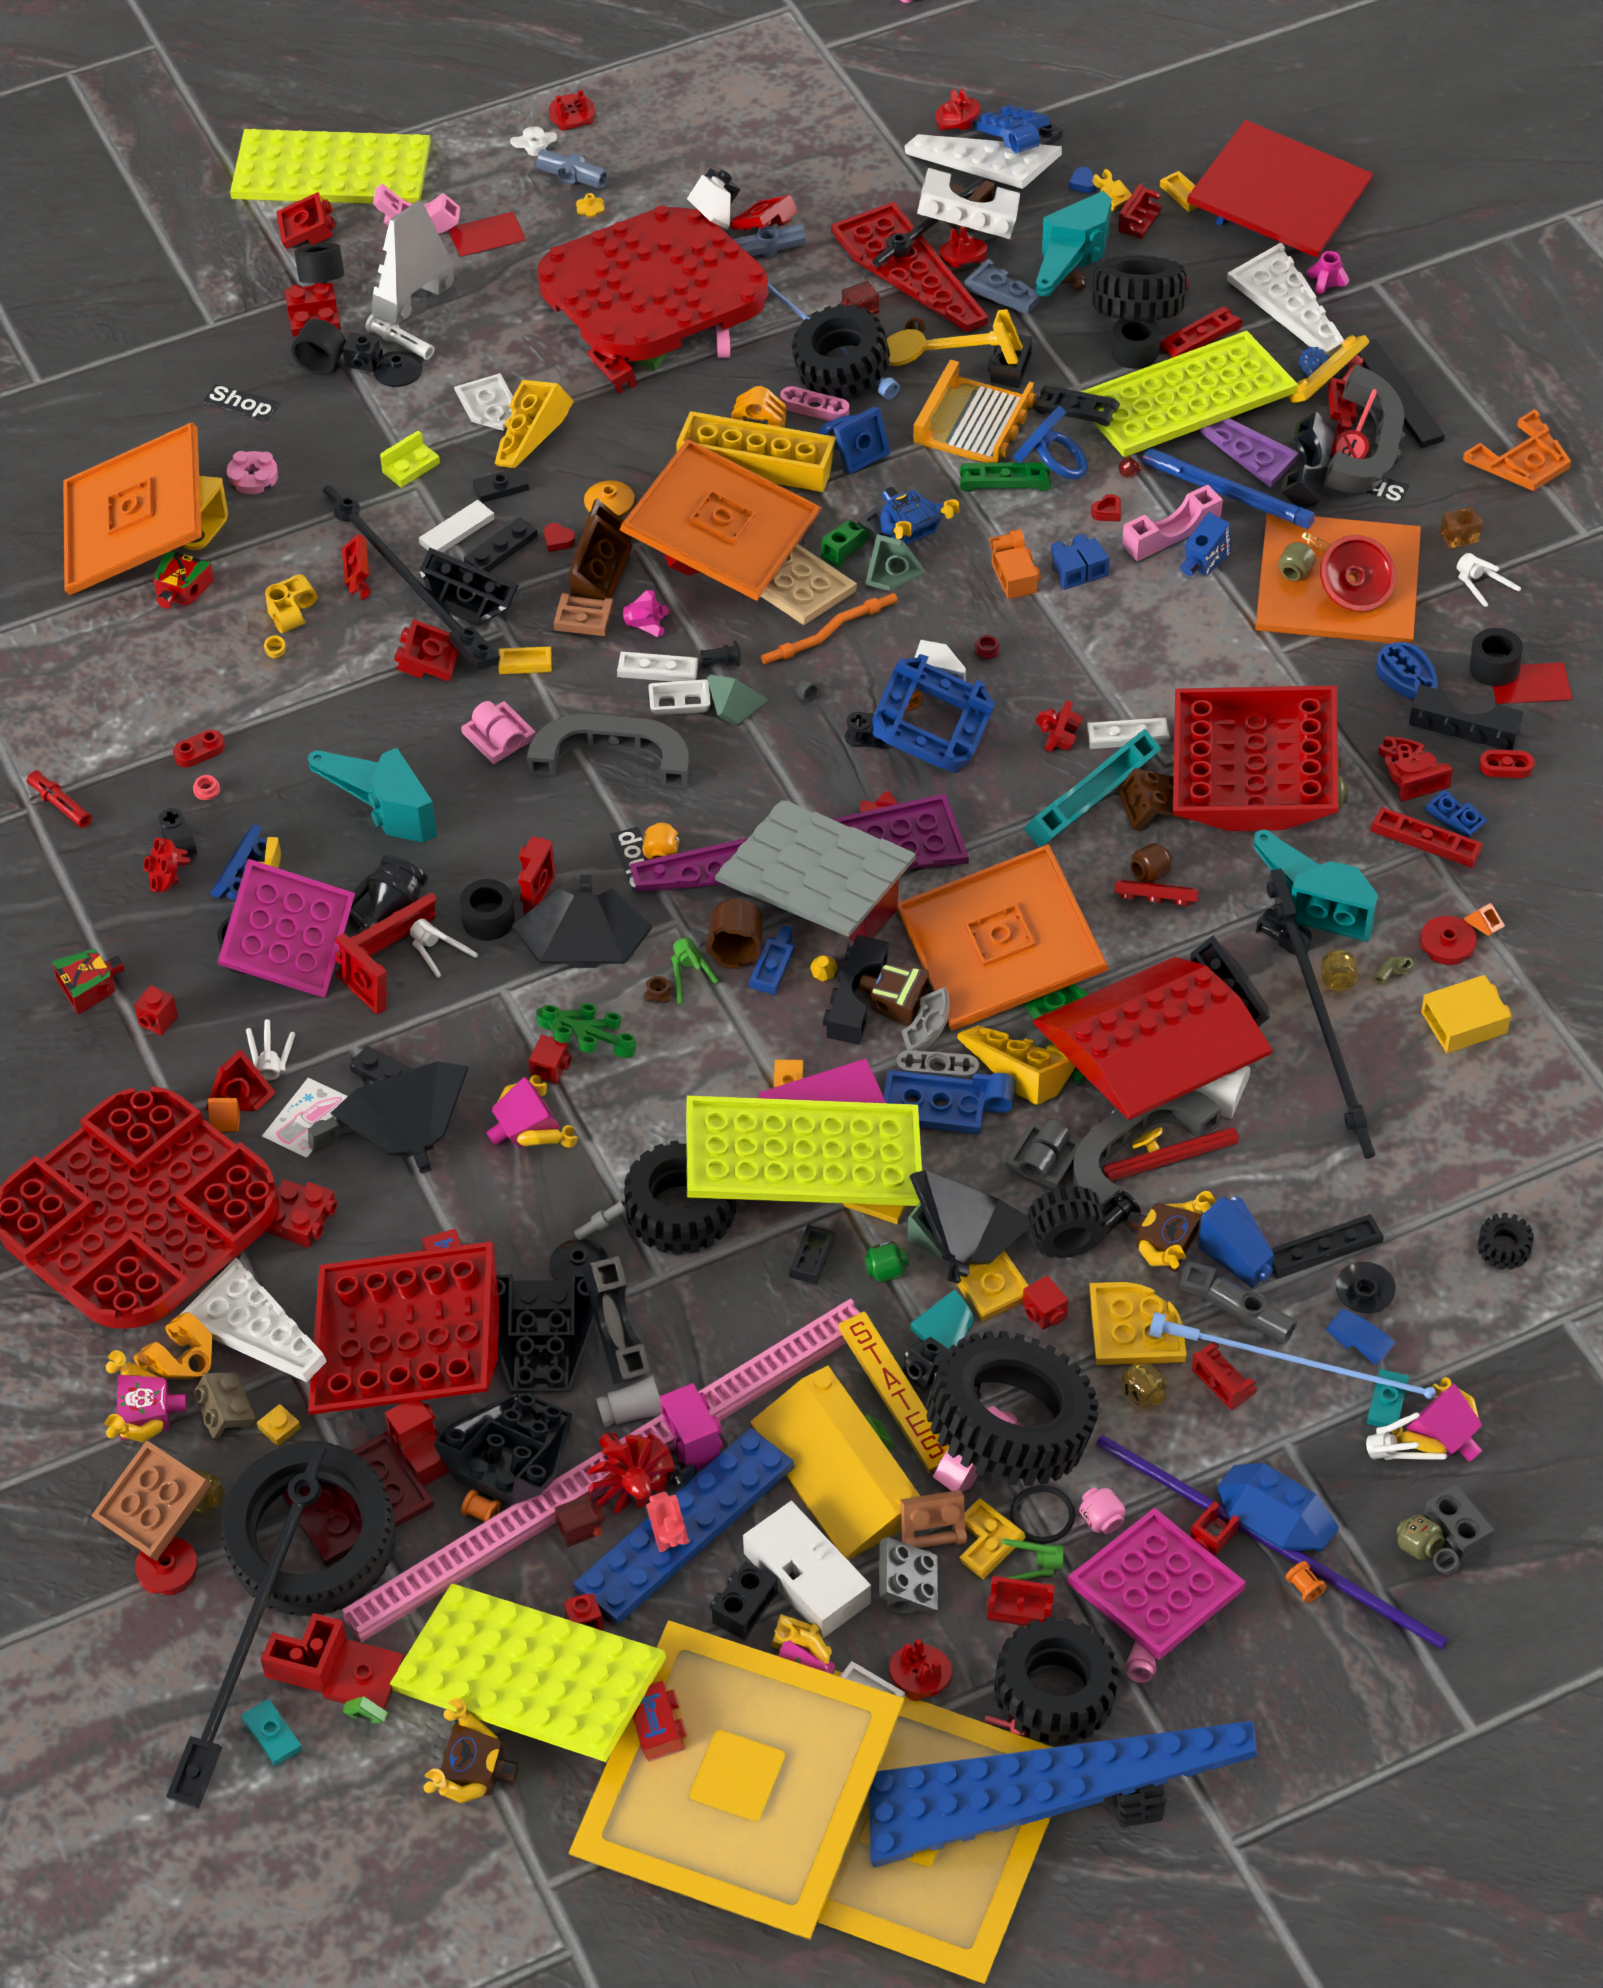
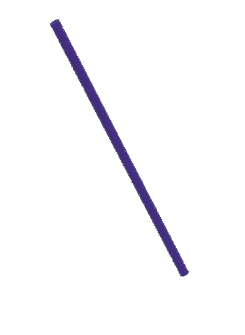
(1293, 1555)

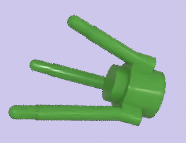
(688, 955)
(1047, 1556)

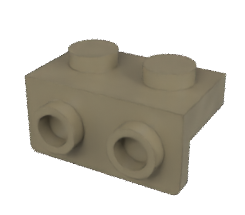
(223, 1402)

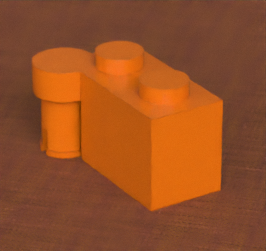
(1014, 564)

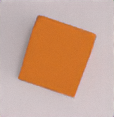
(1485, 920)
(224, 1114)

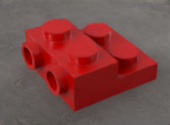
(766, 213)
(306, 221)
(311, 303)
(426, 651)
(536, 871)
(302, 1212)

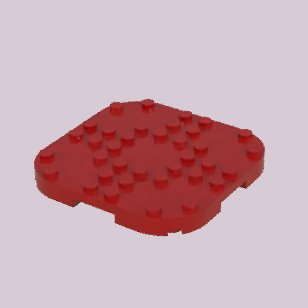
(652, 282)
(136, 1208)

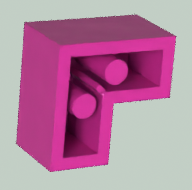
(692, 1426)

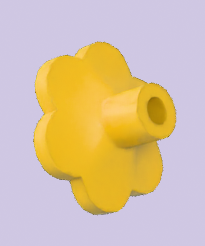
(590, 206)
(1148, 1140)

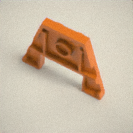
(1530, 462)

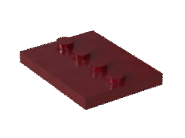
(335, 1518)

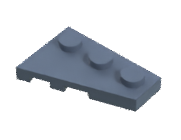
(997, 286)

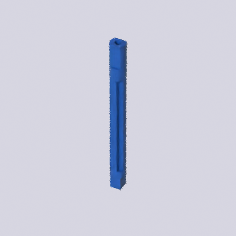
(1229, 488)

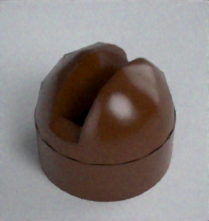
(911, 324)

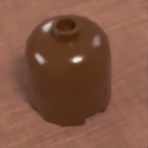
(735, 933)

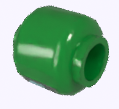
(886, 1261)

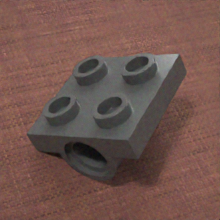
(1044, 1153)
(907, 1578)

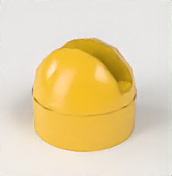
(277, 646)

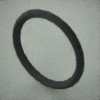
(1042, 1488)

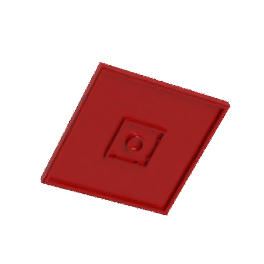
(1280, 188)

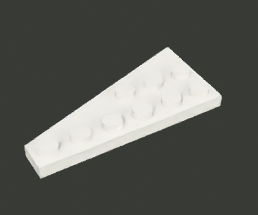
(985, 157)
(1286, 296)
(253, 1323)

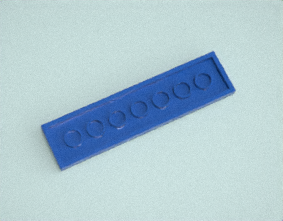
(708, 1507)

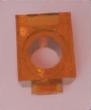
(1461, 527)

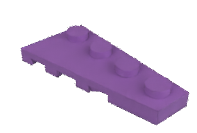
(1252, 450)

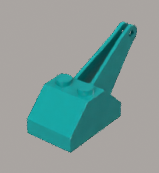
(1072, 239)
(388, 786)
(1325, 895)

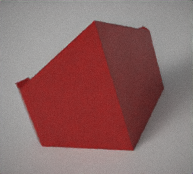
(243, 1081)

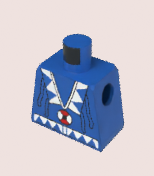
(1207, 546)

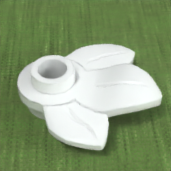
(534, 140)

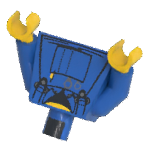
(912, 516)

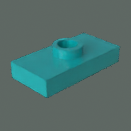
(1387, 1400)
(271, 1732)

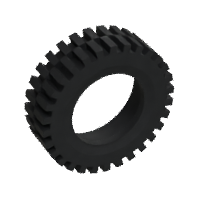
(995, 1443)

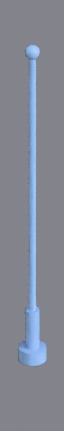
(887, 387)
(1160, 1325)

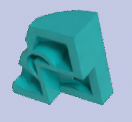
(945, 1321)

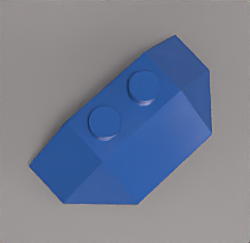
(1276, 1508)

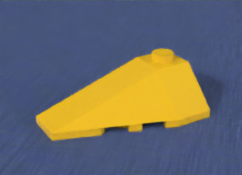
(535, 414)
(1036, 1070)

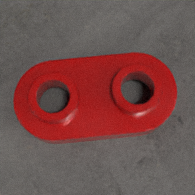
(199, 748)
(1506, 763)

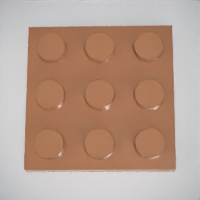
(151, 1500)

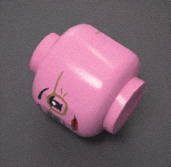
(1102, 1510)

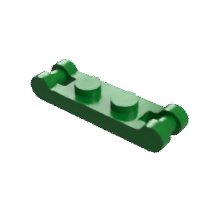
(1005, 476)

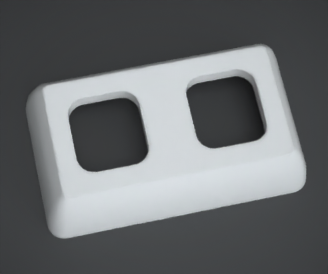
(679, 692)

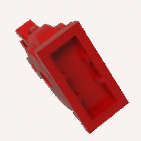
(1413, 768)

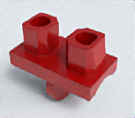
(1056, 723)

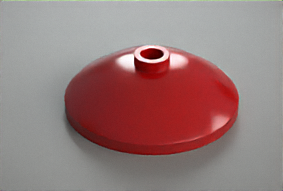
(1369, 565)

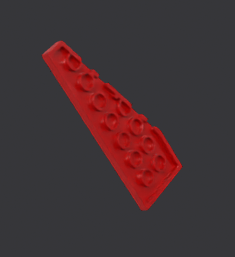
(917, 274)

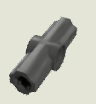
(1265, 1318)

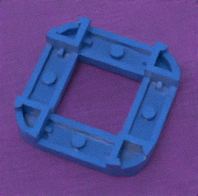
(971, 698)

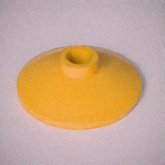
(613, 494)

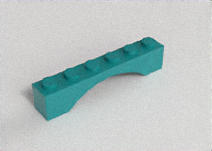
(1091, 789)

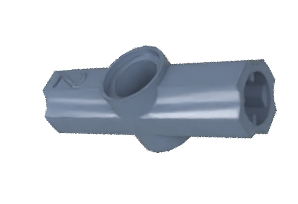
(572, 169)
(771, 240)

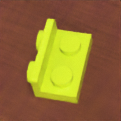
(408, 459)

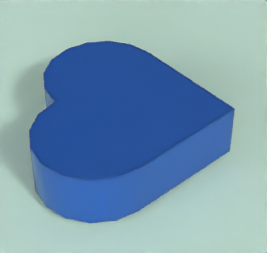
(1082, 180)

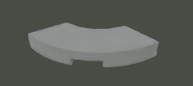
(929, 1022)

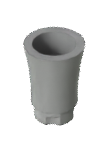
(630, 1403)

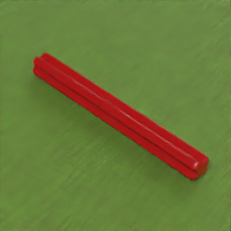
(1171, 1154)

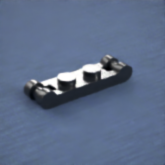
(1077, 404)

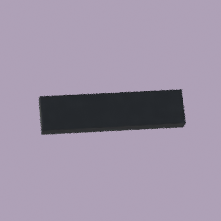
(1325, 1246)

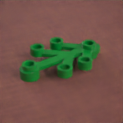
(586, 1030)

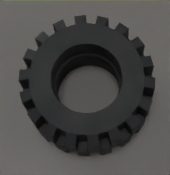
(1067, 1221)
(1140, 1807)

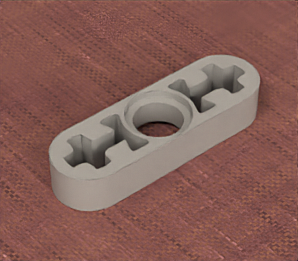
(947, 1059)

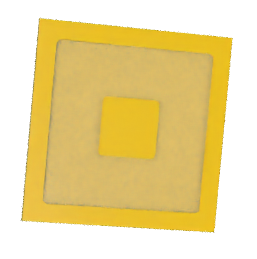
(759, 1792)
(946, 1901)

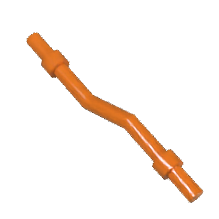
(869, 607)

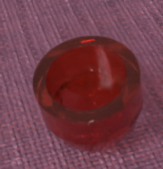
(1129, 467)

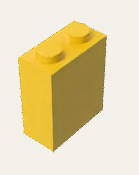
(1466, 1013)

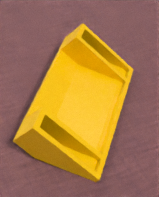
(838, 1462)

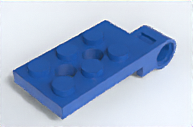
(1015, 126)
(964, 1096)

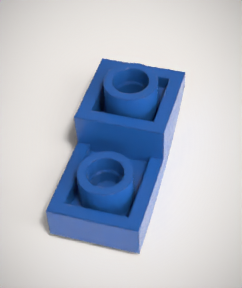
(1454, 815)
(1367, 1338)

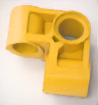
(287, 599)

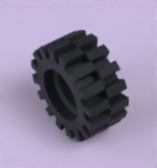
(1505, 1227)

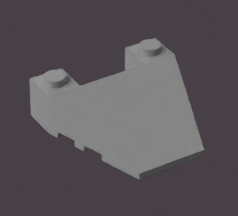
(412, 261)

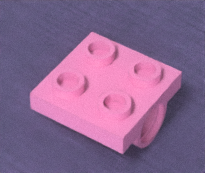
(497, 731)

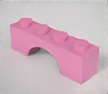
(1147, 537)

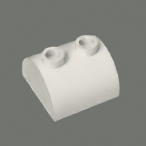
(1227, 1090)

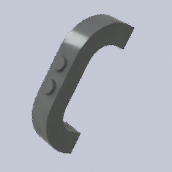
(1363, 475)
(610, 733)
(1191, 1111)

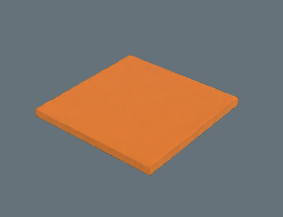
(131, 508)
(721, 519)
(1304, 605)
(1002, 936)

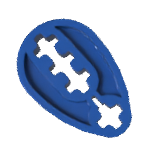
(1416, 664)

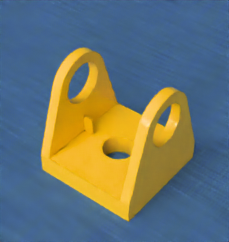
(213, 510)

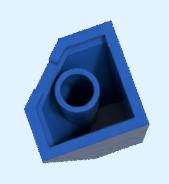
(1236, 1241)

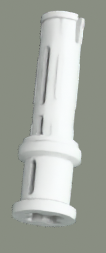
(393, 333)

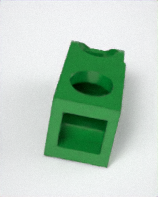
(842, 542)

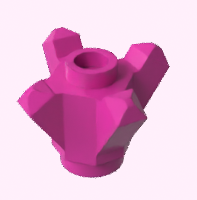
(1328, 272)
(646, 614)

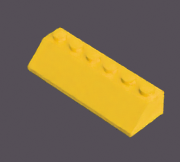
(770, 451)

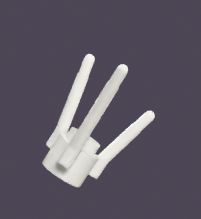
(1474, 567)
(428, 935)
(268, 1062)
(1386, 1445)

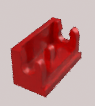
(1139, 212)
(615, 370)
(1222, 1376)
(1019, 1601)

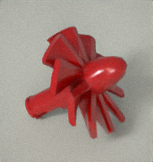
(633, 1468)

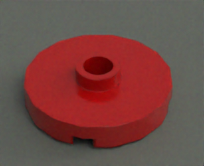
(1448, 940)
(172, 1577)

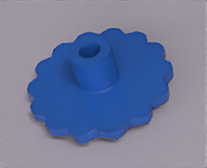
(1312, 359)

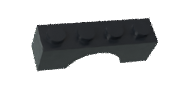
(1315, 440)
(1494, 728)
(848, 1015)
(607, 1295)

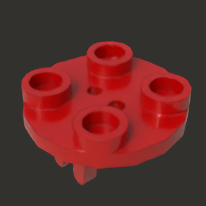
(571, 111)
(957, 112)
(963, 249)
(163, 864)
(930, 1666)

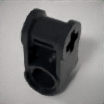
(865, 730)
(176, 829)

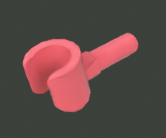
(1355, 361)
(1004, 1724)

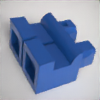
(1079, 561)

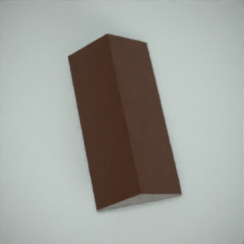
(599, 555)

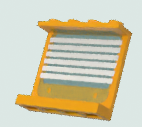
(972, 417)

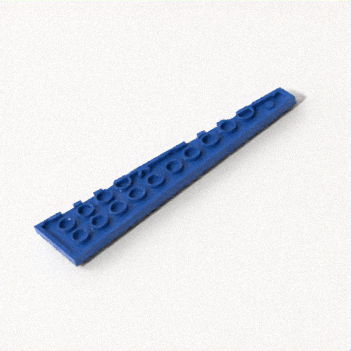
(967, 1797)

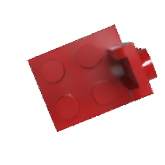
(357, 967)

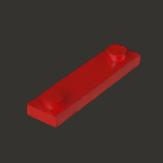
(1426, 837)

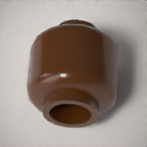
(1151, 863)

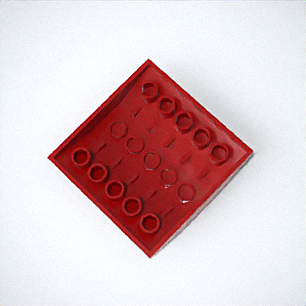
(1255, 756)
(1156, 1035)
(406, 1328)

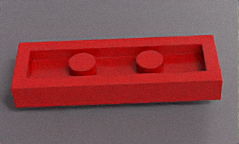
(1156, 892)

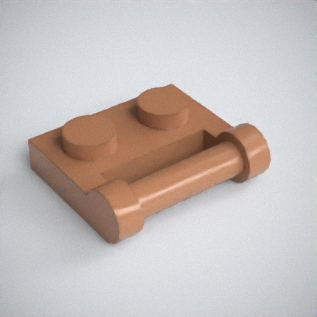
(583, 615)
(934, 1512)

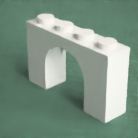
(943, 204)

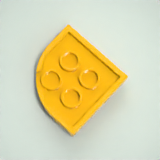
(1123, 1322)

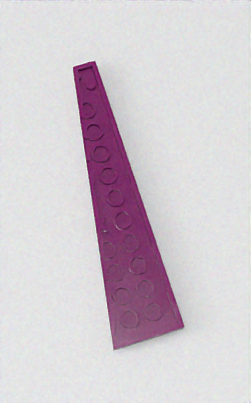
(917, 825)

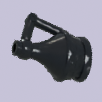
(390, 889)

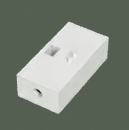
(807, 1568)

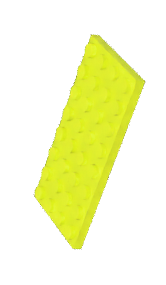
(335, 164)
(1192, 392)
(802, 1150)
(529, 1671)

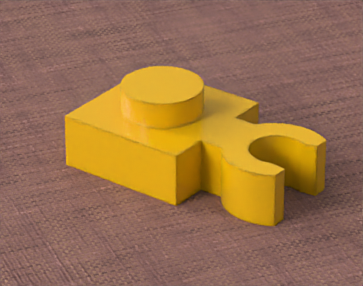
(1115, 190)

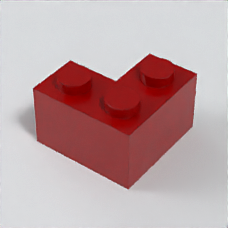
(414, 1434)
(308, 1660)

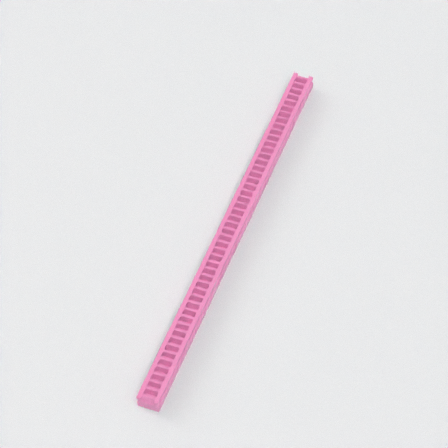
(536, 1514)

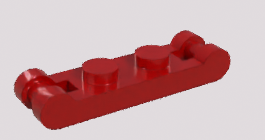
(1201, 332)

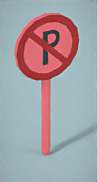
(1354, 442)

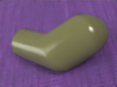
(1391, 967)

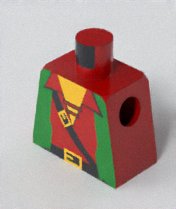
(181, 579)
(86, 978)

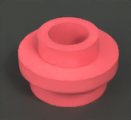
(206, 787)

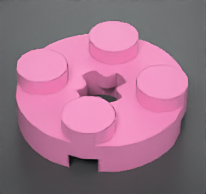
(244, 462)

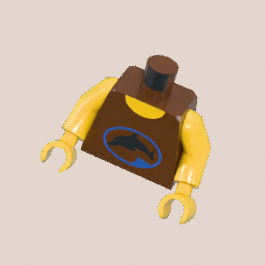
(1169, 1230)
(471, 1759)

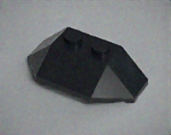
(465, 588)
(1229, 971)

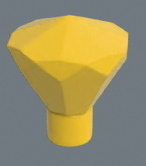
(824, 968)

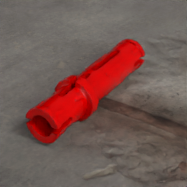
(40, 783)

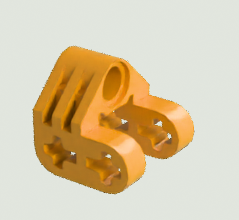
(760, 405)
(183, 1330)

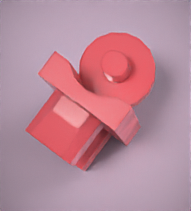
(666, 1521)

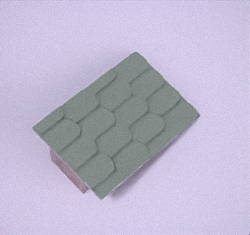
(820, 870)

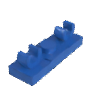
(238, 862)

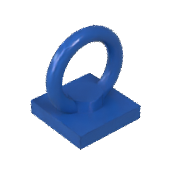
(858, 438)
(1043, 438)

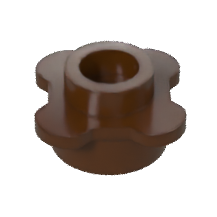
(658, 989)

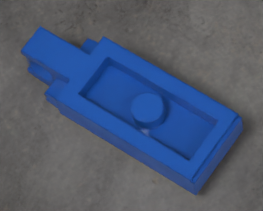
(773, 962)

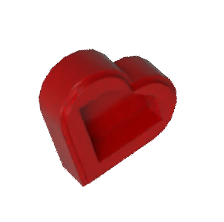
(1107, 509)
(558, 537)

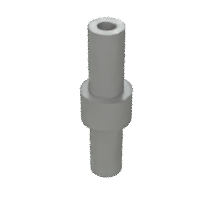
(601, 1220)

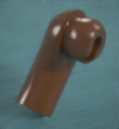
(1078, 280)

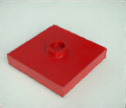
(362, 1672)

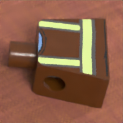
(897, 992)

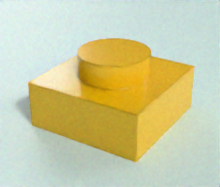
(278, 1425)

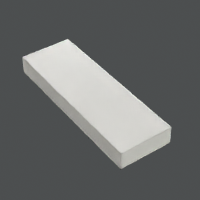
(457, 527)
(657, 667)
(1118, 733)

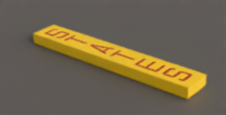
(893, 1388)

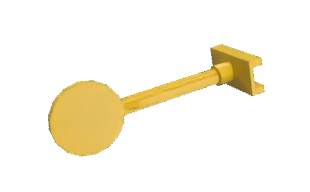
(910, 343)

